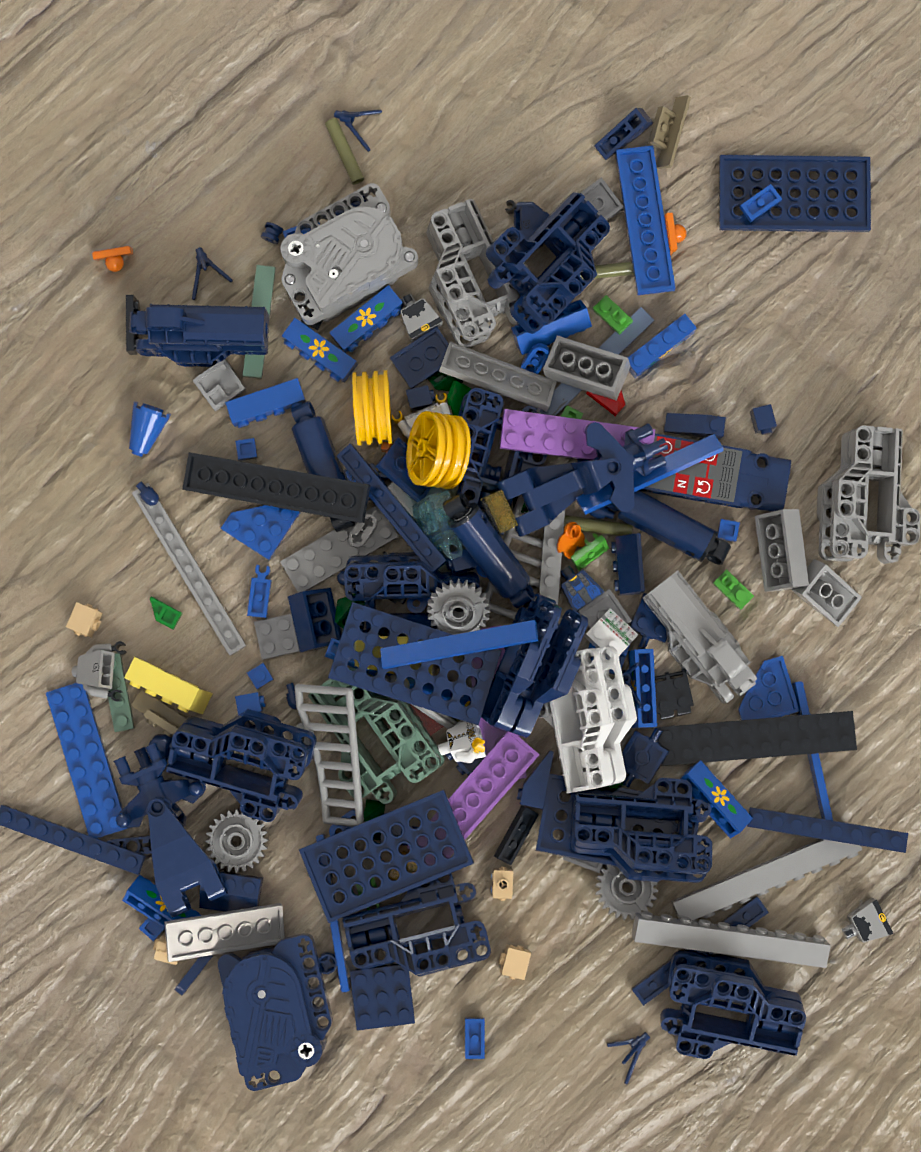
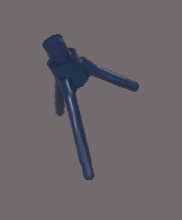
(348, 118)
(203, 262)
(626, 677)
(636, 1045)

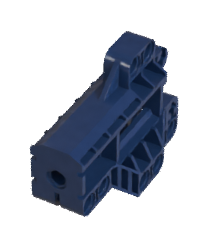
(579, 230)
(200, 333)
(485, 421)
(375, 583)
(535, 670)
(219, 741)
(627, 845)
(415, 901)
(759, 1002)

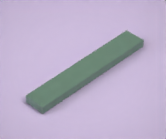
(261, 298)

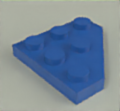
(260, 527)
(771, 694)

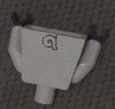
(96, 670)

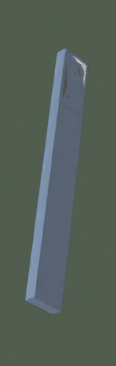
(615, 344)

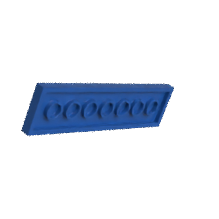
(645, 220)
(86, 759)

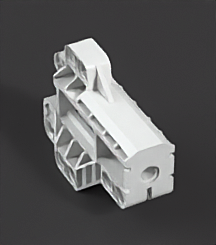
(591, 722)

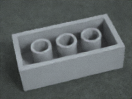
(586, 367)
(781, 550)

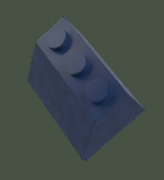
(628, 564)
(314, 618)
(242, 890)

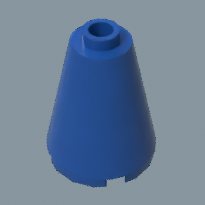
(145, 427)

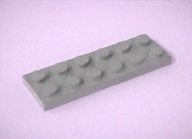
(498, 376)
(330, 553)
(224, 932)

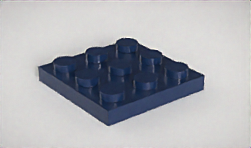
(382, 997)

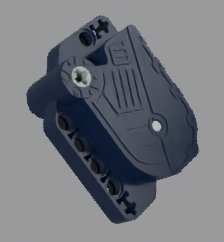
(274, 1010)

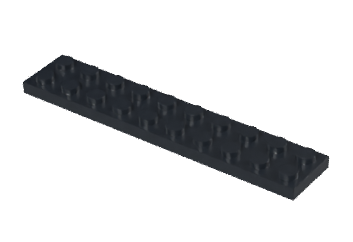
(276, 487)
(759, 738)

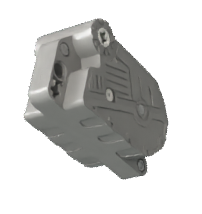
(345, 257)

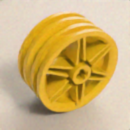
(372, 407)
(438, 450)

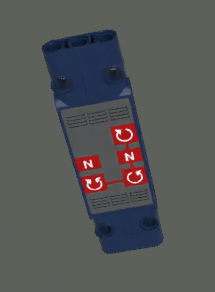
(726, 478)

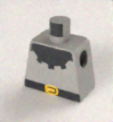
(418, 317)
(867, 922)

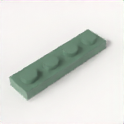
(120, 711)

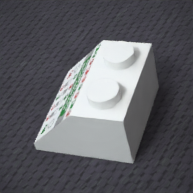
(611, 631)

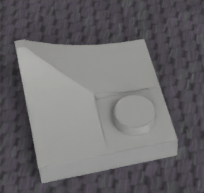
(219, 384)

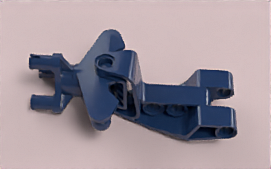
(555, 487)
(175, 854)

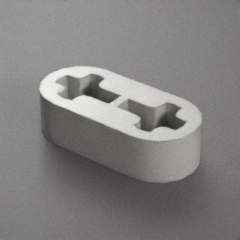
(366, 533)

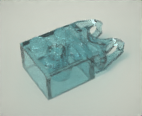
(434, 523)

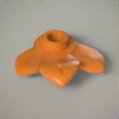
(570, 539)

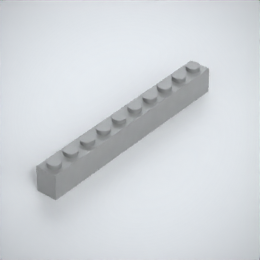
(762, 877)
(730, 940)

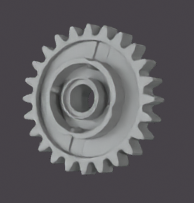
(454, 596)
(226, 851)
(620, 901)

